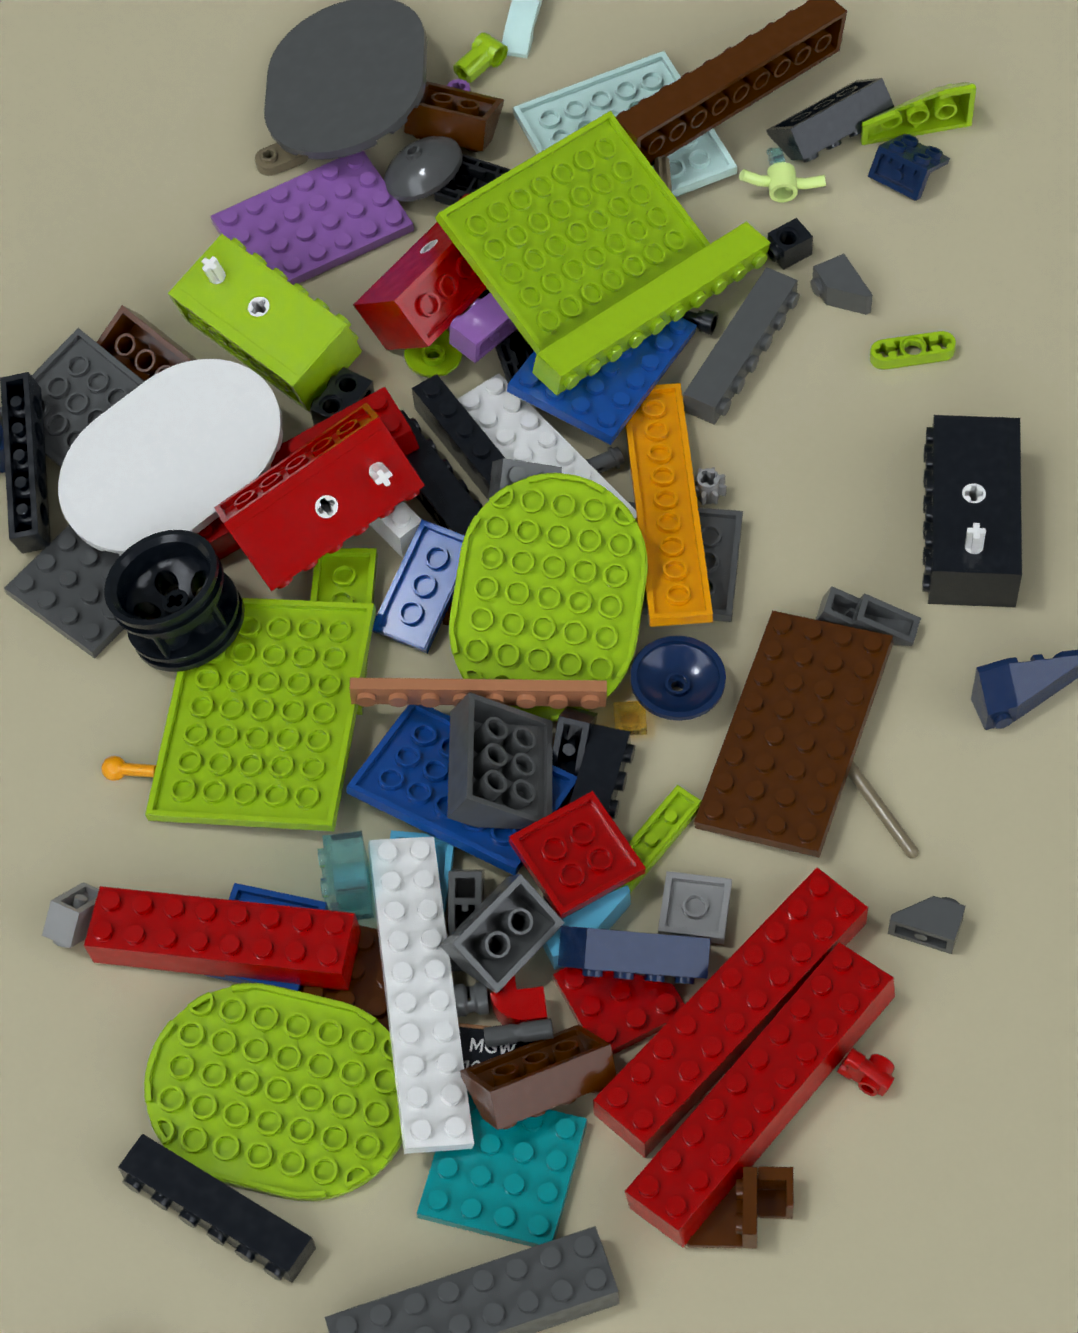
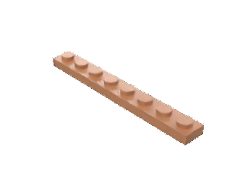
(511, 692)

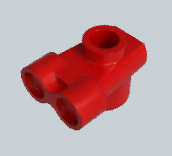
(871, 1073)

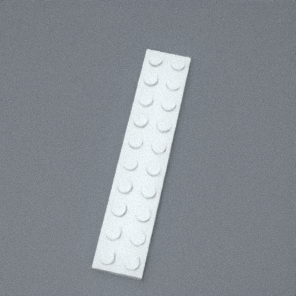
(419, 996)

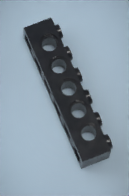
(25, 463)

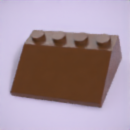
(141, 344)

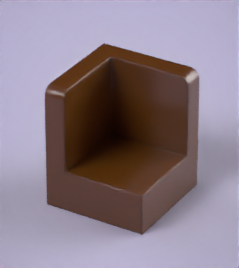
(775, 1192)

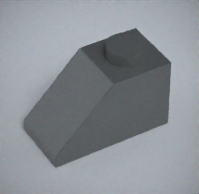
(841, 285)
(929, 923)

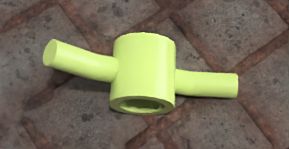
(782, 181)

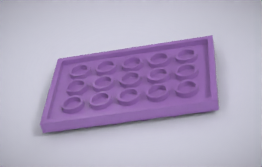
(317, 218)

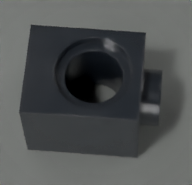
(789, 243)

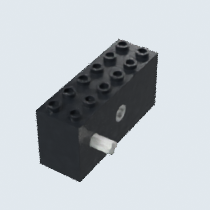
(972, 511)

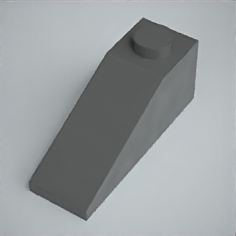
(464, 896)

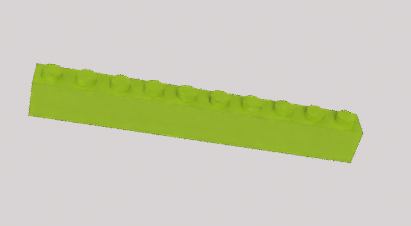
(650, 308)

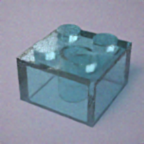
(346, 874)

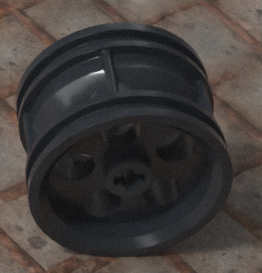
(190, 626)

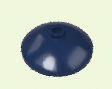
(682, 664)

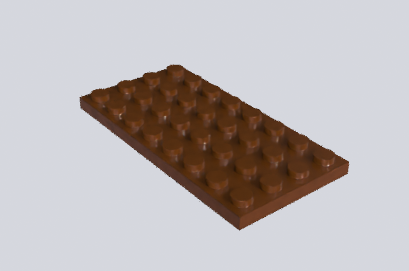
(794, 733)

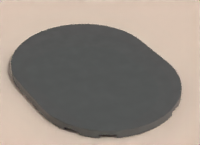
(346, 78)

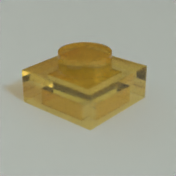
(630, 717)

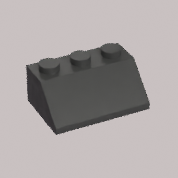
(503, 933)

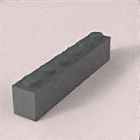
(740, 346)

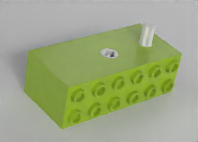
(265, 320)

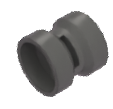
(479, 999)

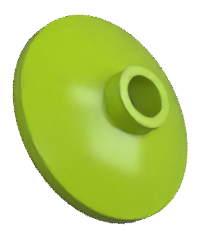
(447, 358)

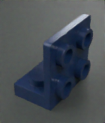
(906, 165)

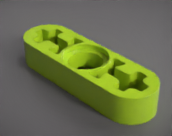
(904, 359)

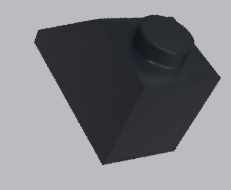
(572, 738)

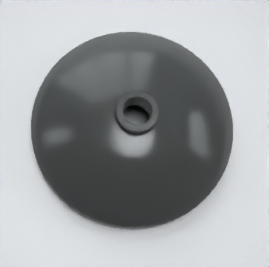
(423, 168)

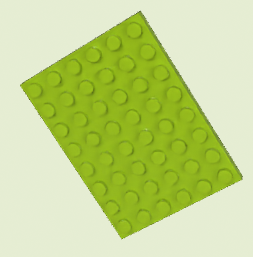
(571, 231)
(266, 721)

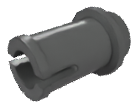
(607, 460)

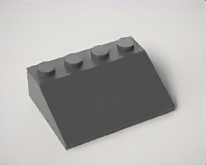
(498, 765)

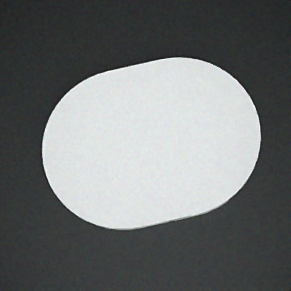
(169, 453)

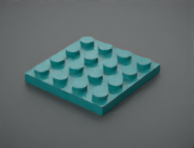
(510, 1179)

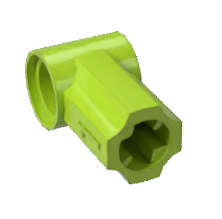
(485, 52)

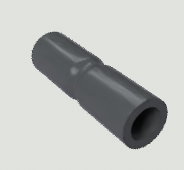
(514, 1033)

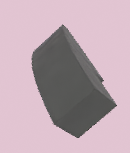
(868, 614)

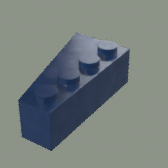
(634, 953)

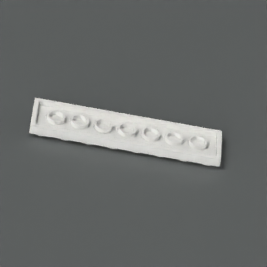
(524, 434)

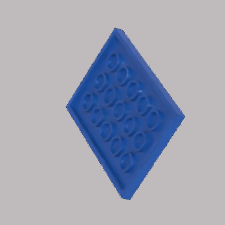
(612, 396)
(410, 782)

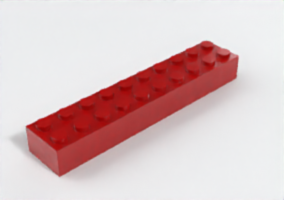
(728, 1013)
(760, 1094)

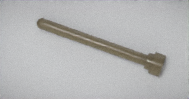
(882, 812)

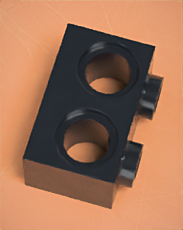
(337, 394)

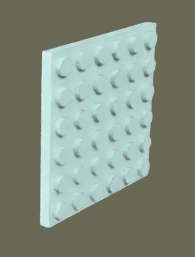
(573, 107)

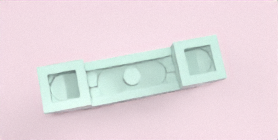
(520, 26)

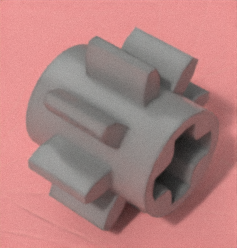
(709, 486)

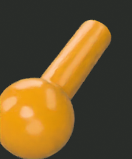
(115, 768)

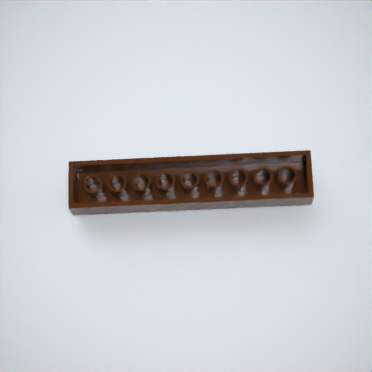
(735, 79)

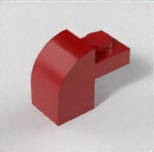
(518, 1005)

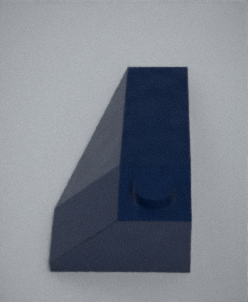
(1012, 688)

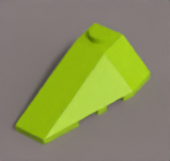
(930, 112)

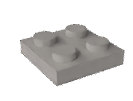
(695, 906)

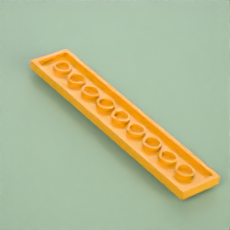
(668, 510)

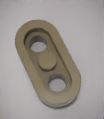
(275, 160)

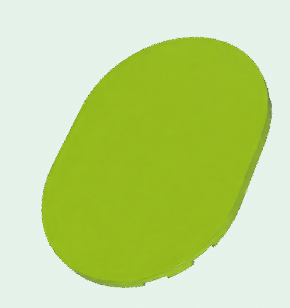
(549, 586)
(276, 1091)

